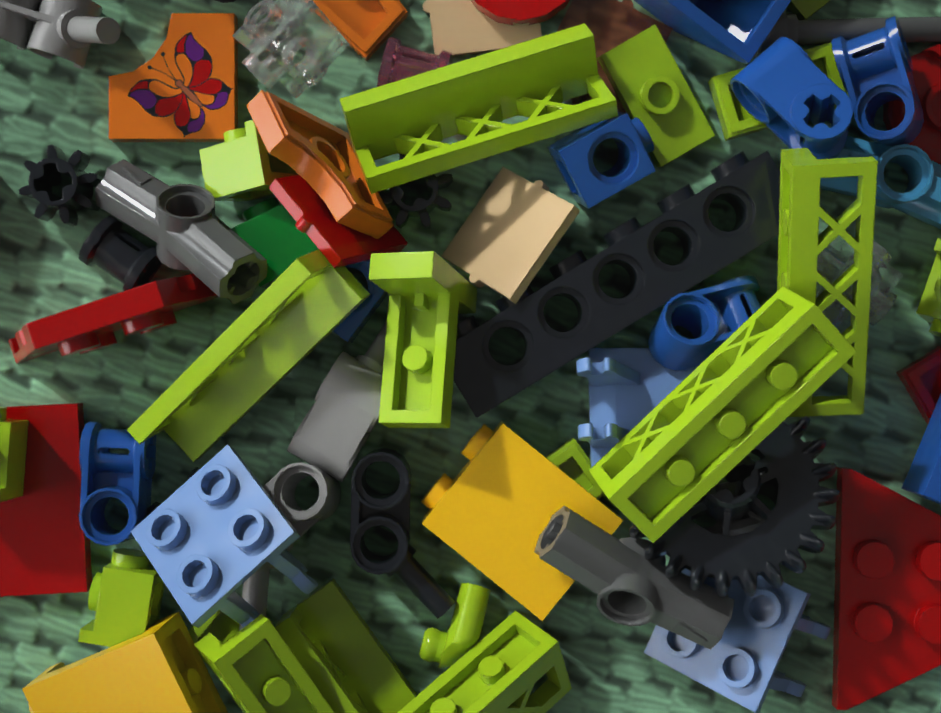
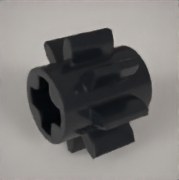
(48, 174)
(421, 206)

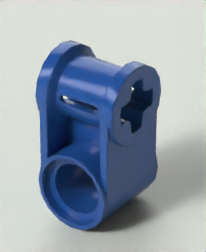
(877, 71)
(788, 91)
(709, 315)
(115, 476)

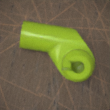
(463, 631)

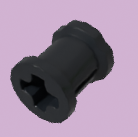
(120, 254)

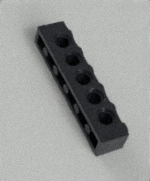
(745, 184)

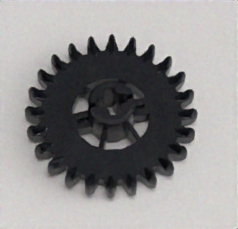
(777, 540)

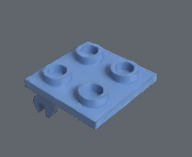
(622, 391)
(216, 537)
(751, 647)

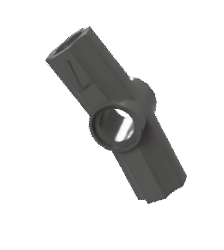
(184, 229)
(628, 585)

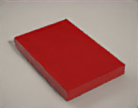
(41, 530)

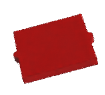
(335, 241)

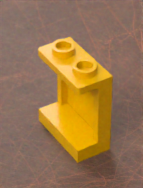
(502, 507)
(141, 675)

